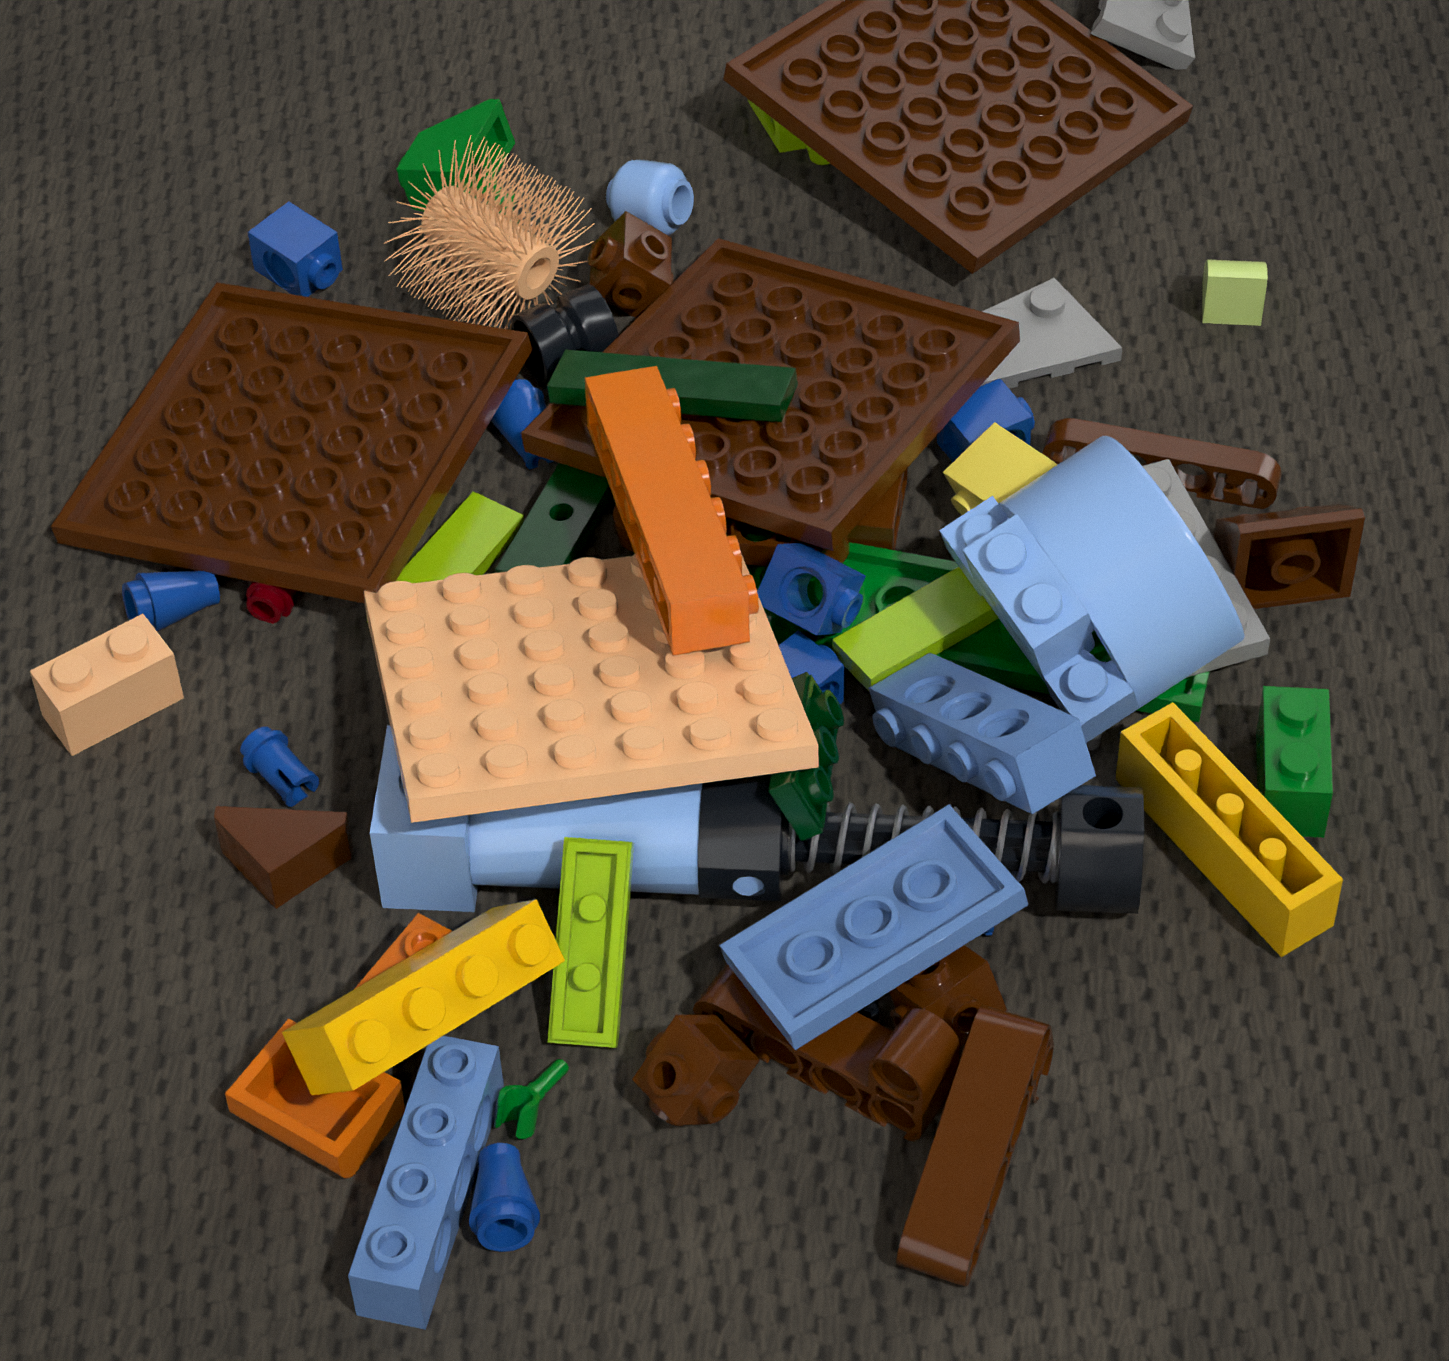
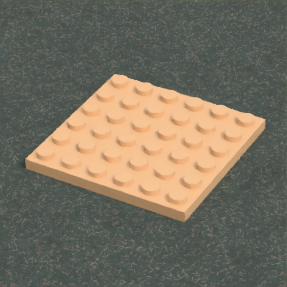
(569, 691)

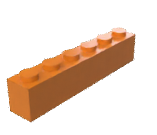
(669, 511)

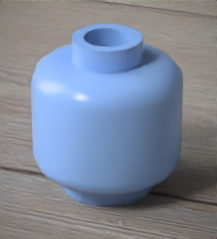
(652, 193)

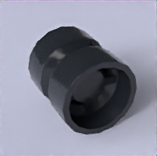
(577, 323)

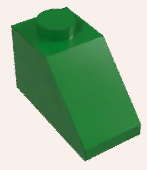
(478, 121)

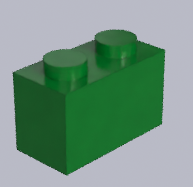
(1296, 756)

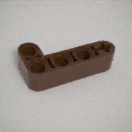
(881, 1072)
(975, 1144)

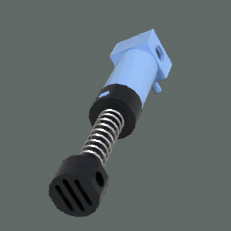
(733, 843)

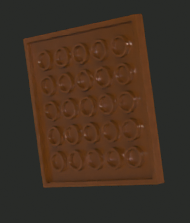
(960, 110)
(872, 390)
(294, 441)

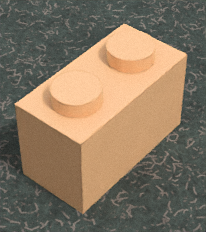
(107, 684)

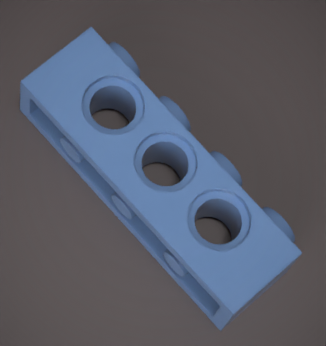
(982, 732)
(426, 1182)

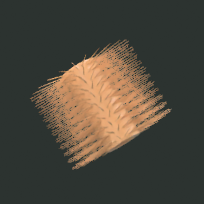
(489, 239)

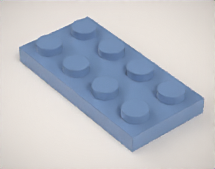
(873, 926)

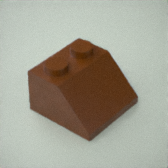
(1293, 553)

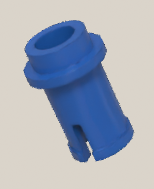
(268, 754)

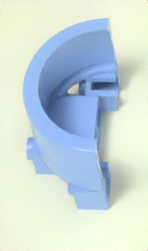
(1102, 555)

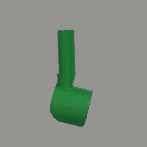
(523, 1102)

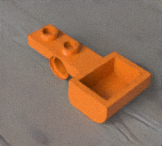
(331, 1127)

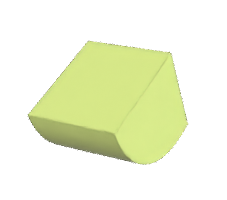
(1233, 292)

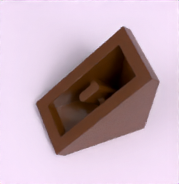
(283, 847)

